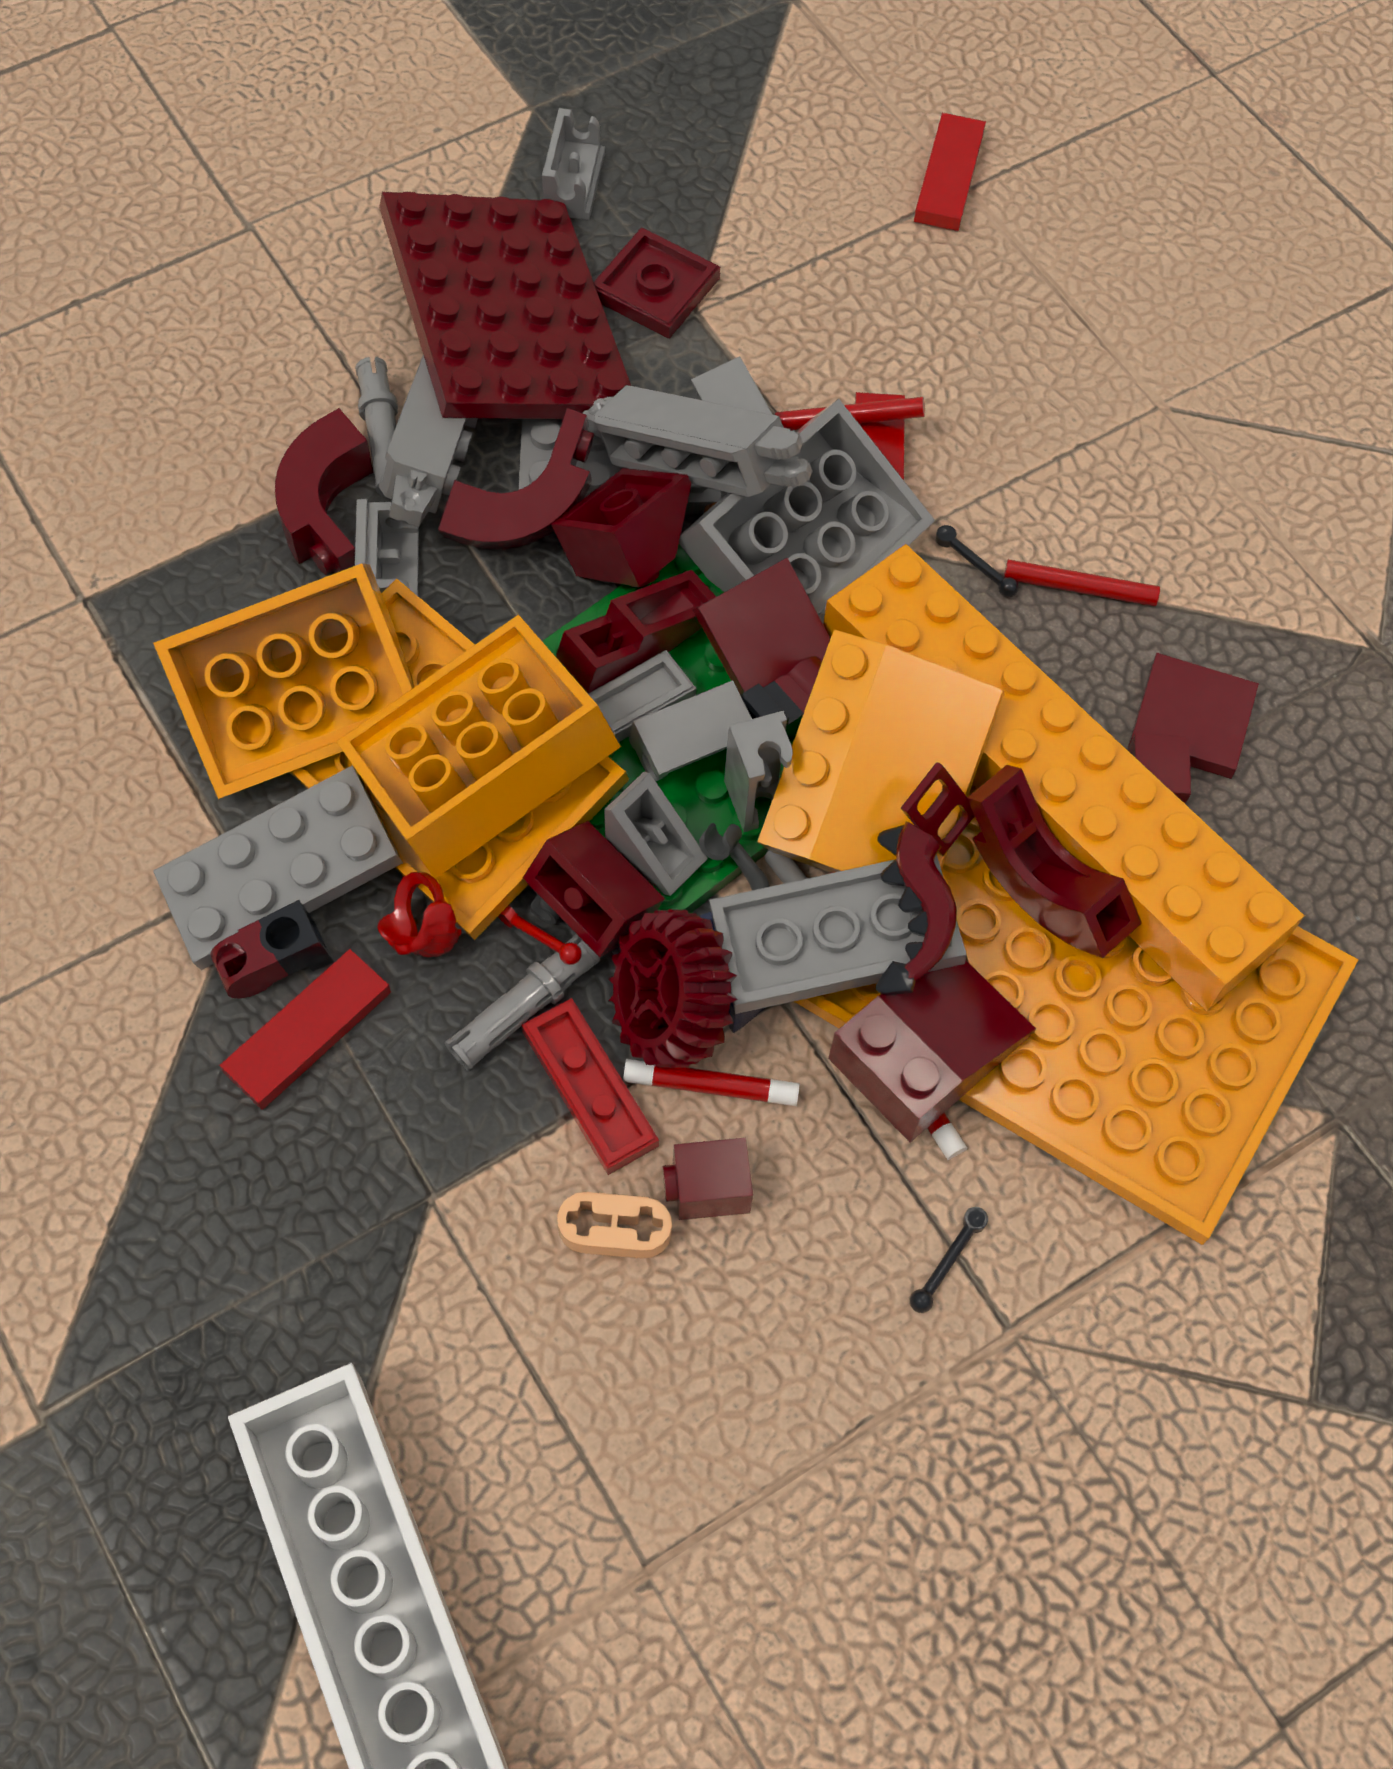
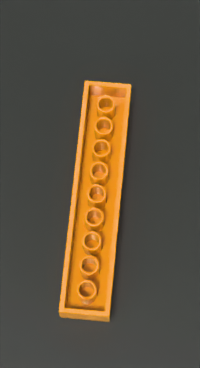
(1198, 900)

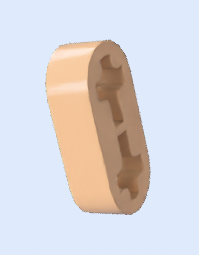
(613, 1239)

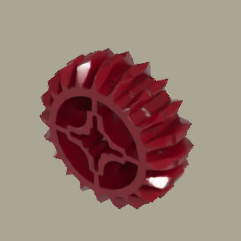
(672, 988)

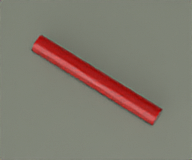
(862, 412)
(1082, 582)

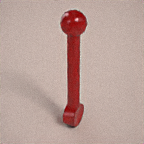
(569, 953)

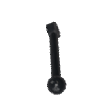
(947, 538)
(974, 1222)

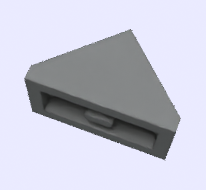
(652, 835)

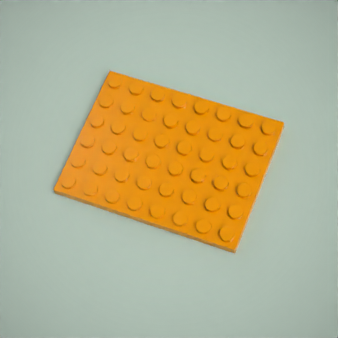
(1122, 1060)

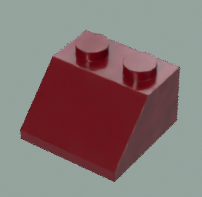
(626, 527)

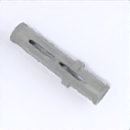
(378, 409)
(504, 1016)

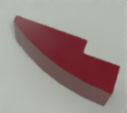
(633, 630)

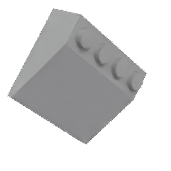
(828, 527)

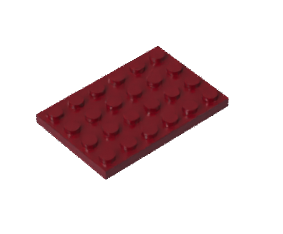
(502, 305)

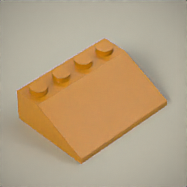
(285, 677)
(479, 745)
(865, 747)

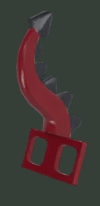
(925, 886)

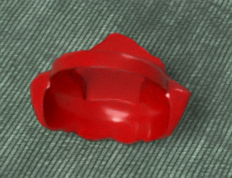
(438, 924)

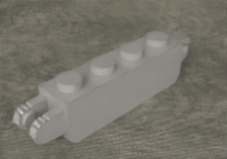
(707, 440)
(423, 453)

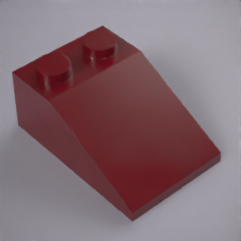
(928, 1046)

